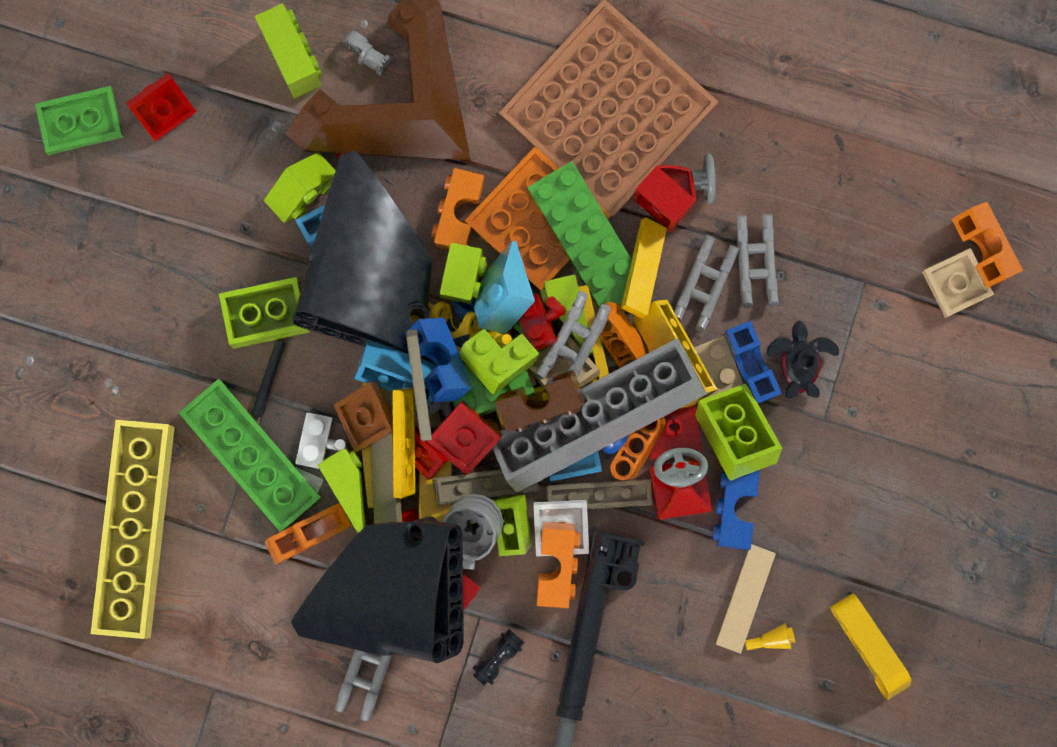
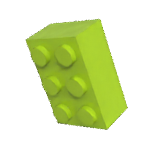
(290, 50)
(261, 312)
(738, 431)

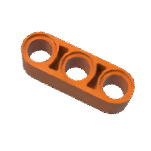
(621, 337)
(637, 460)

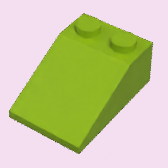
(565, 291)
(347, 483)

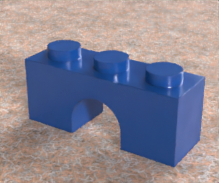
(750, 363)
(449, 378)
(731, 530)

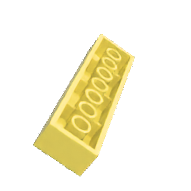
(132, 529)

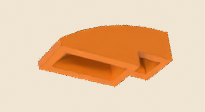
(307, 533)

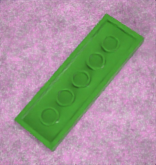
(583, 233)
(250, 455)

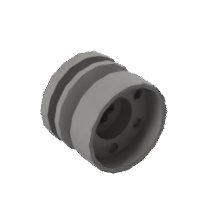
(481, 539)

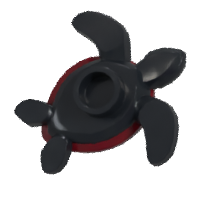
(801, 359)

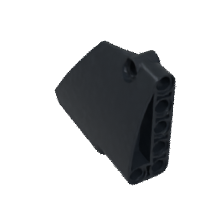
(364, 264)
(392, 593)

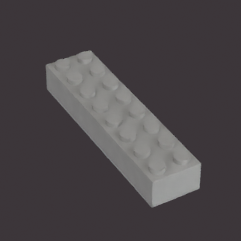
(610, 411)

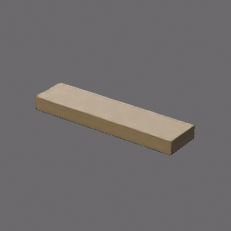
(745, 598)

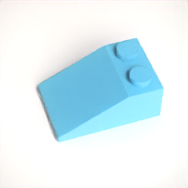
(504, 292)

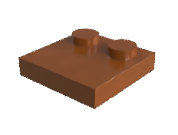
(365, 416)

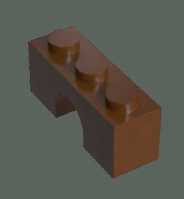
(520, 411)

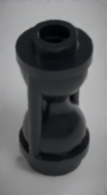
(505, 648)

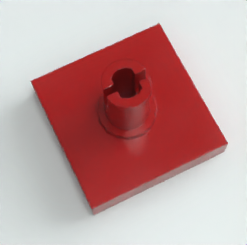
(161, 107)
(679, 432)
(464, 437)

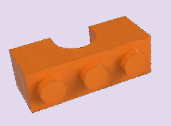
(462, 188)
(983, 228)
(556, 588)

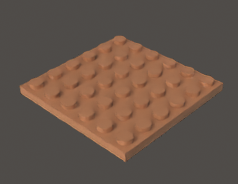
(609, 106)

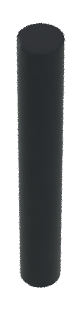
(268, 378)

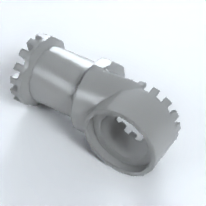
(367, 54)

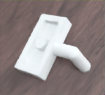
(316, 440)

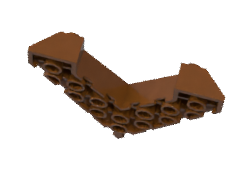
(424, 128)

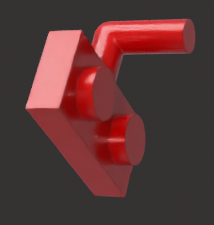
(537, 324)
(427, 458)

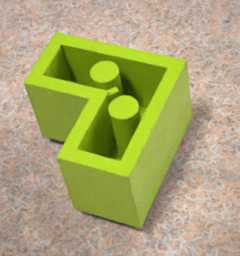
(300, 186)
(462, 273)
(497, 365)
(515, 533)

